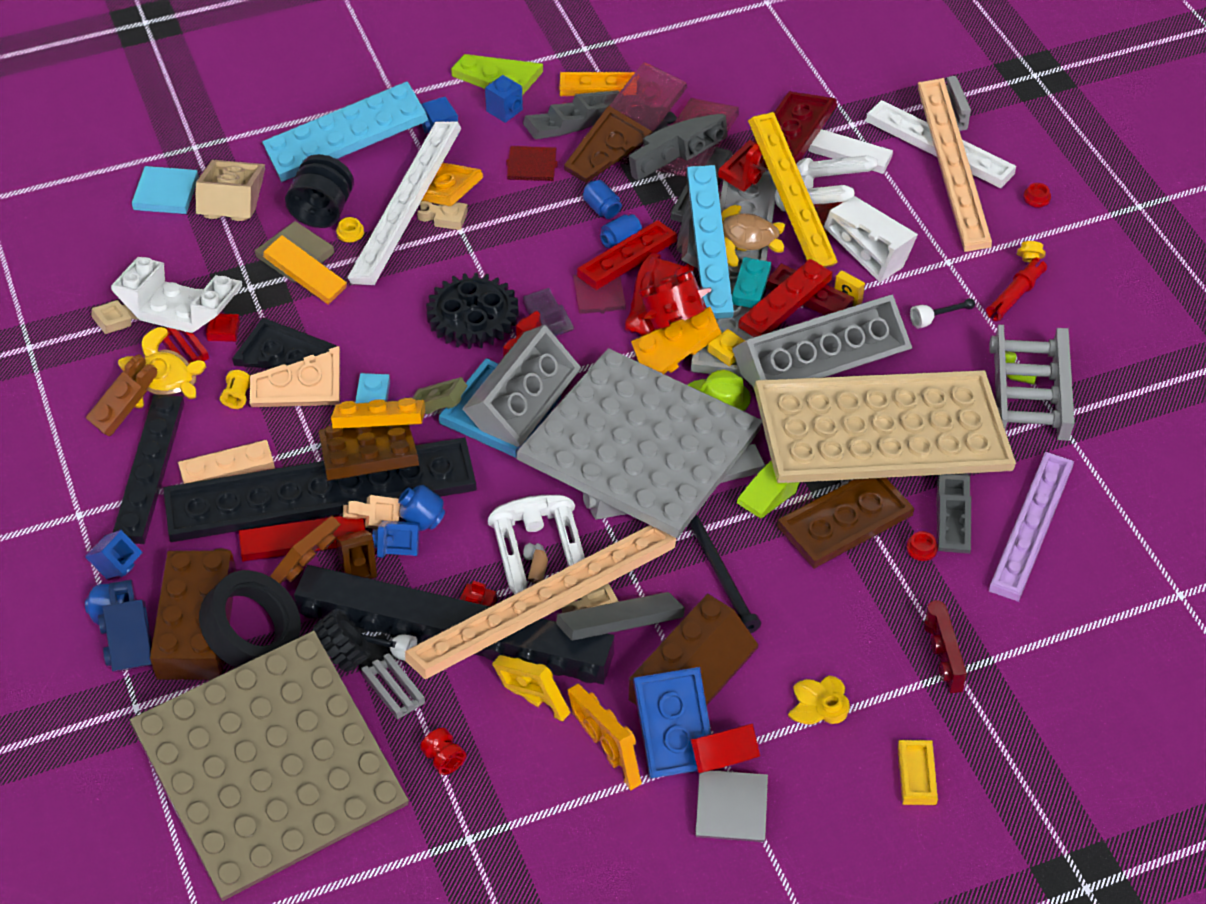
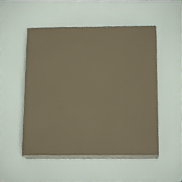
(304, 239)

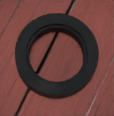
(268, 594)

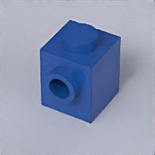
(503, 98)
(438, 111)
(114, 555)

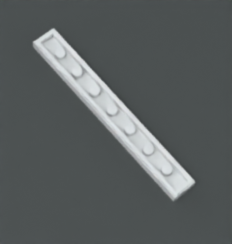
(404, 203)

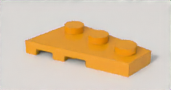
(670, 345)
(604, 727)

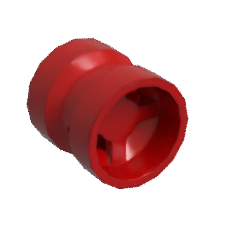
(445, 754)

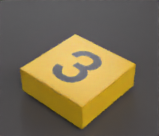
(851, 286)

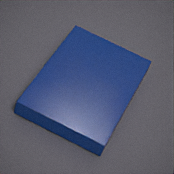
(670, 715)

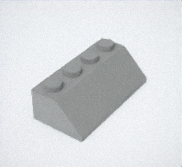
(522, 387)

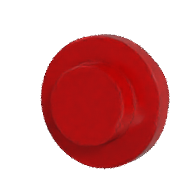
(1037, 195)
(922, 546)

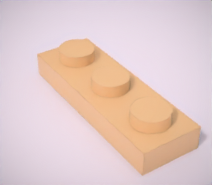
(227, 463)

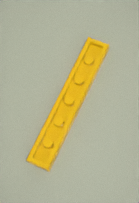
(792, 189)

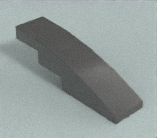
(570, 116)
(954, 513)

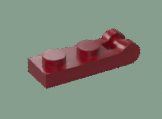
(945, 645)

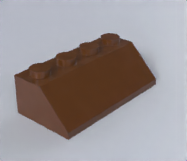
(707, 639)

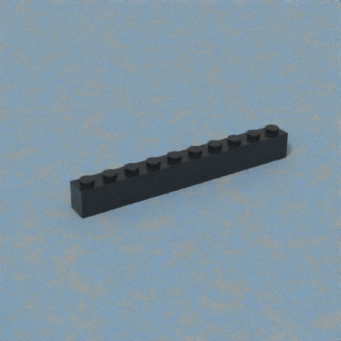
(422, 614)

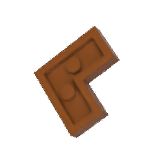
(304, 550)

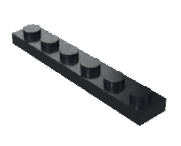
(149, 467)

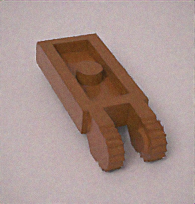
(122, 395)

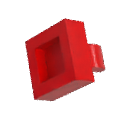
(479, 594)

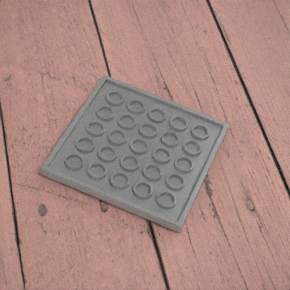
(640, 442)

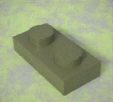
(441, 395)

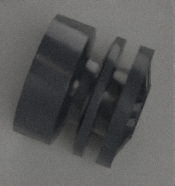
(319, 191)

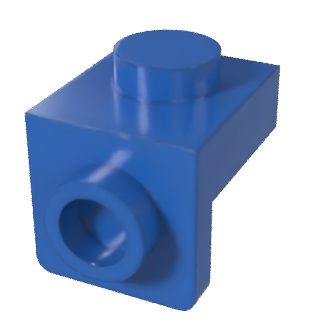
(397, 538)

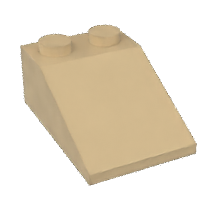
(229, 189)

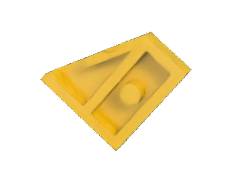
(531, 682)

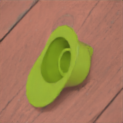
(725, 387)

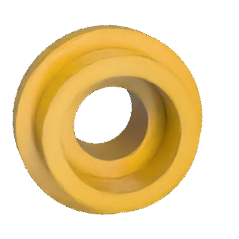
(350, 230)
(1030, 250)

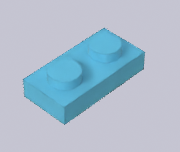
(372, 387)

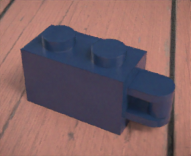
(126, 630)

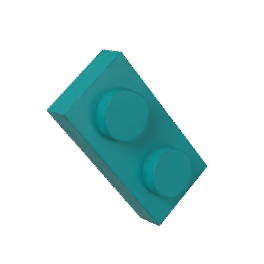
(751, 282)

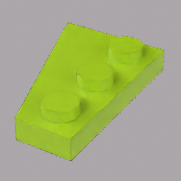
(484, 70)

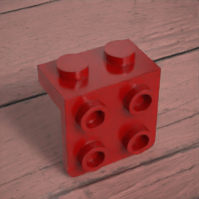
(744, 167)

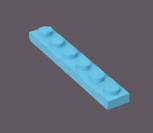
(710, 239)

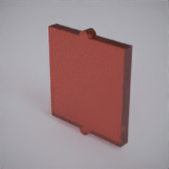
(531, 163)

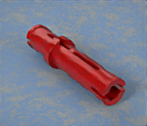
(1022, 282)

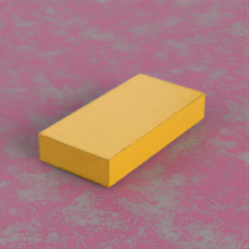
(917, 772)

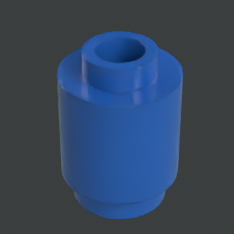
(602, 199)
(619, 230)

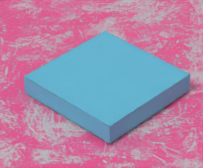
(165, 190)

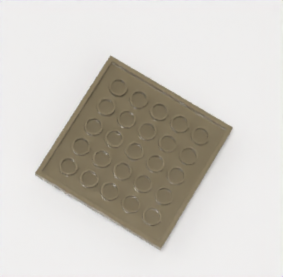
(268, 764)

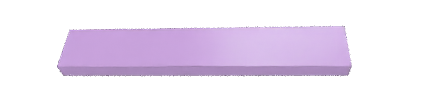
(1031, 527)

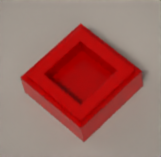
(223, 328)

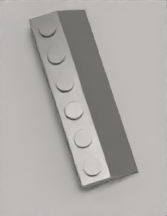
(825, 343)

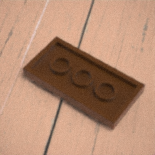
(844, 518)

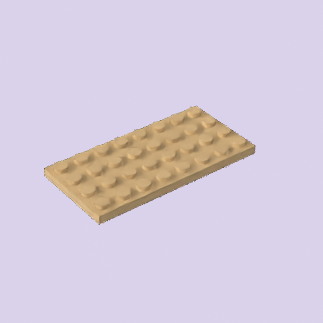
(882, 426)

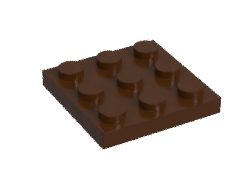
(366, 450)

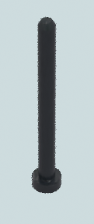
(750, 620)

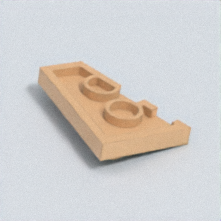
(300, 384)

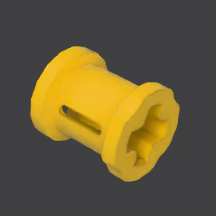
(235, 389)

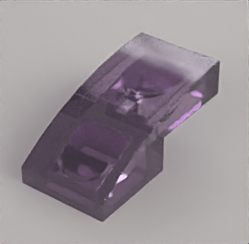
(550, 312)

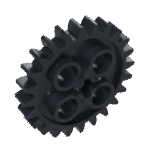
(472, 310)

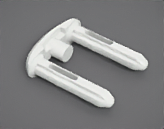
(810, 169)
(531, 511)

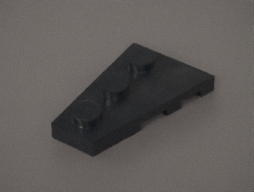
(276, 345)

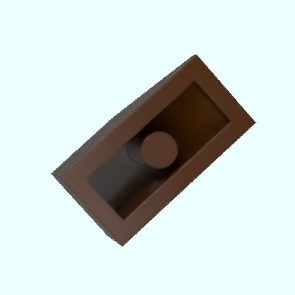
(357, 554)

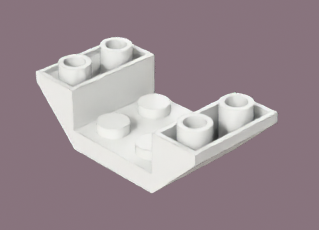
(170, 304)

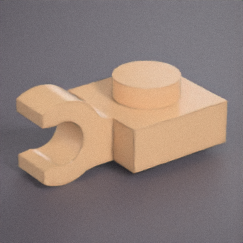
(374, 511)

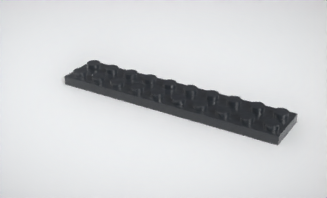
(304, 492)

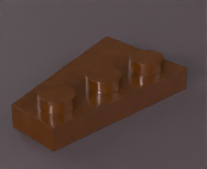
(605, 144)

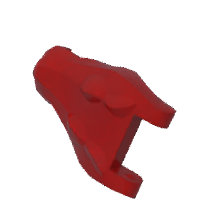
(650, 273)

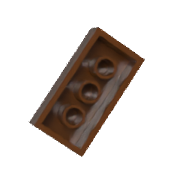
(178, 642)

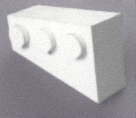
(871, 237)

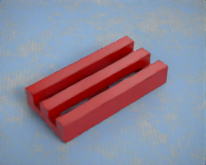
(196, 344)

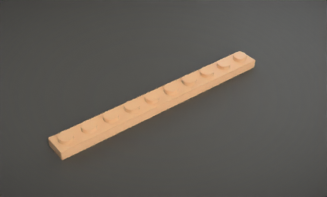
(537, 601)

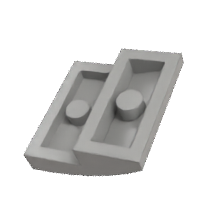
(732, 806)

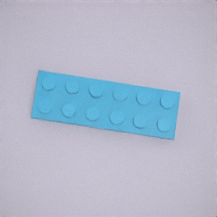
(346, 129)

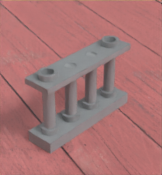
(1058, 370)

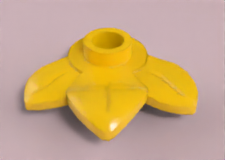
(820, 701)

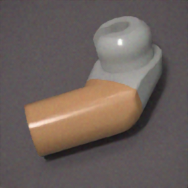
(539, 561)

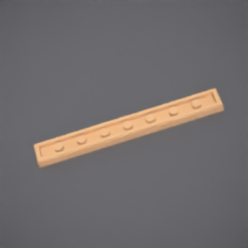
(954, 165)

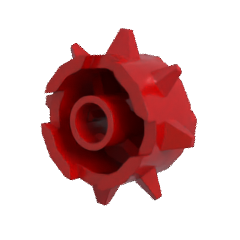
(673, 300)

